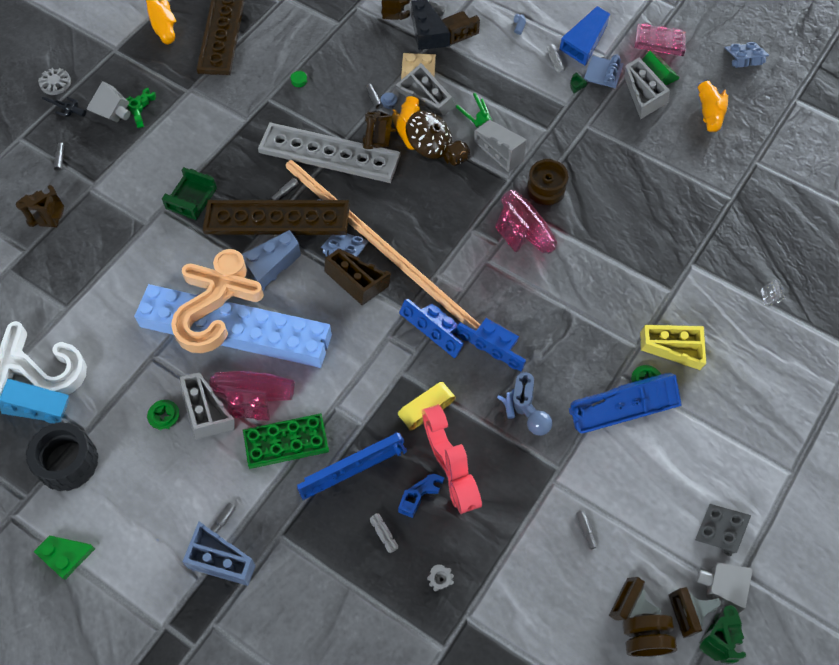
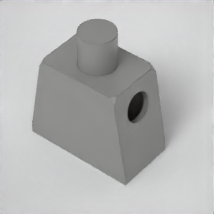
(109, 103)
(728, 584)

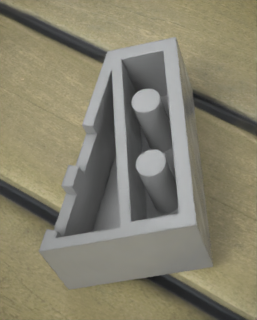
(645, 88)

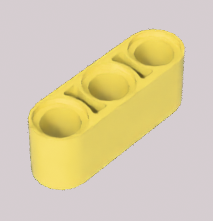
(412, 412)

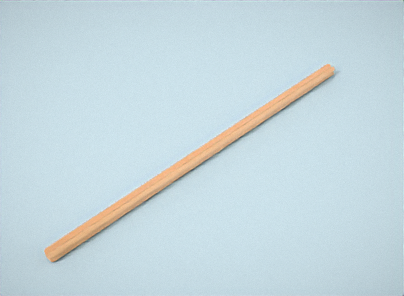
(387, 250)

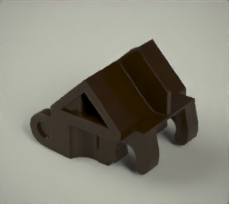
(393, 9)
(381, 134)
(47, 207)

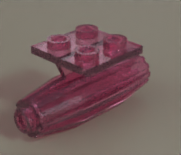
(522, 221)
(250, 392)

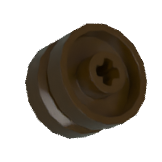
(547, 182)
(649, 635)

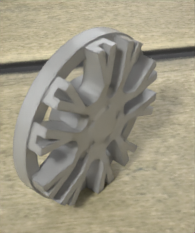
(54, 81)

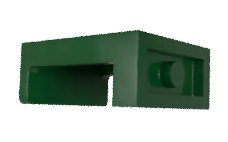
(190, 194)

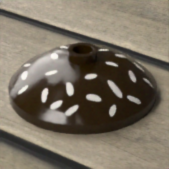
(428, 134)

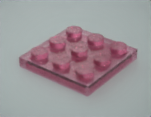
(660, 39)

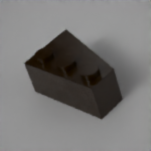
(355, 276)

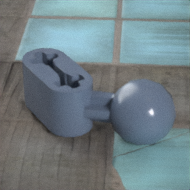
(538, 421)

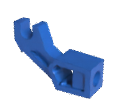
(419, 489)

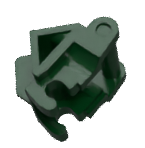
(723, 637)

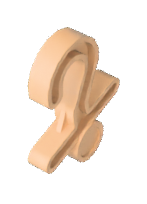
(221, 284)

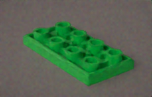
(285, 441)

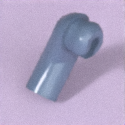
(521, 21)

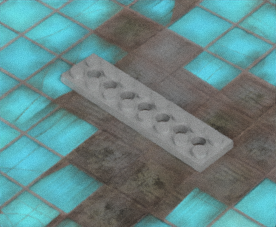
(330, 161)

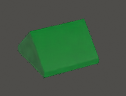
(660, 68)

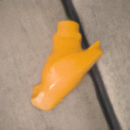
(161, 19)
(713, 105)
(400, 119)

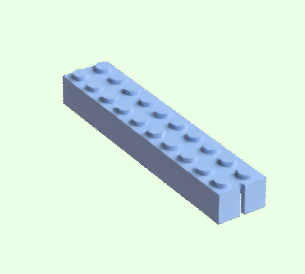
(247, 327)

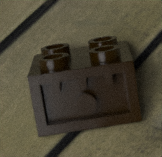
(461, 26)

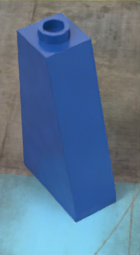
(585, 35)

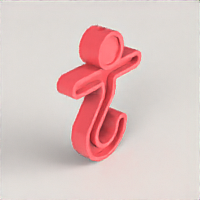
(453, 460)

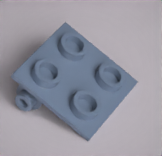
(747, 54)
(604, 71)
(348, 243)

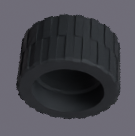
(47, 441)

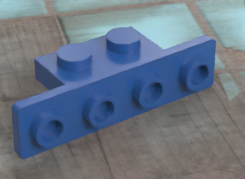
(434, 325)
(494, 341)

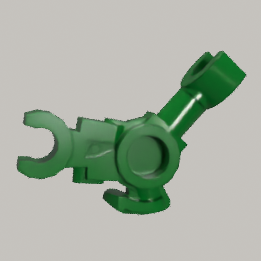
(136, 105)

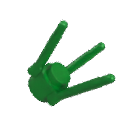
(482, 116)

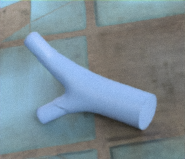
(508, 402)

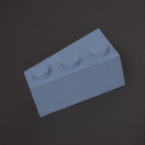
(271, 258)
(217, 557)

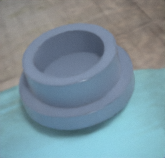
(389, 100)

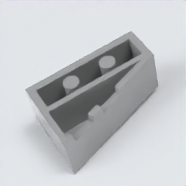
(427, 89)
(501, 144)
(203, 407)

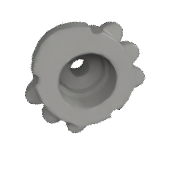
(440, 572)

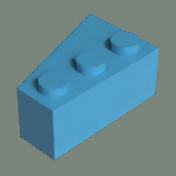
(32, 402)

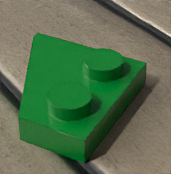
(63, 554)

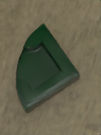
(577, 83)

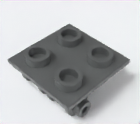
(723, 528)

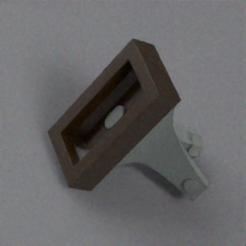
(632, 601)
(691, 611)

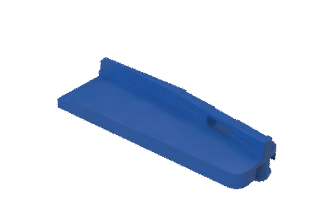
(626, 403)
(352, 465)

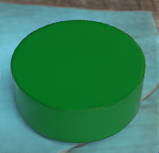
(299, 79)

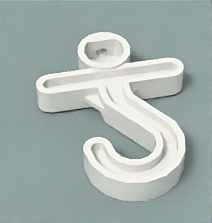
(16, 362)

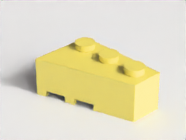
(675, 343)

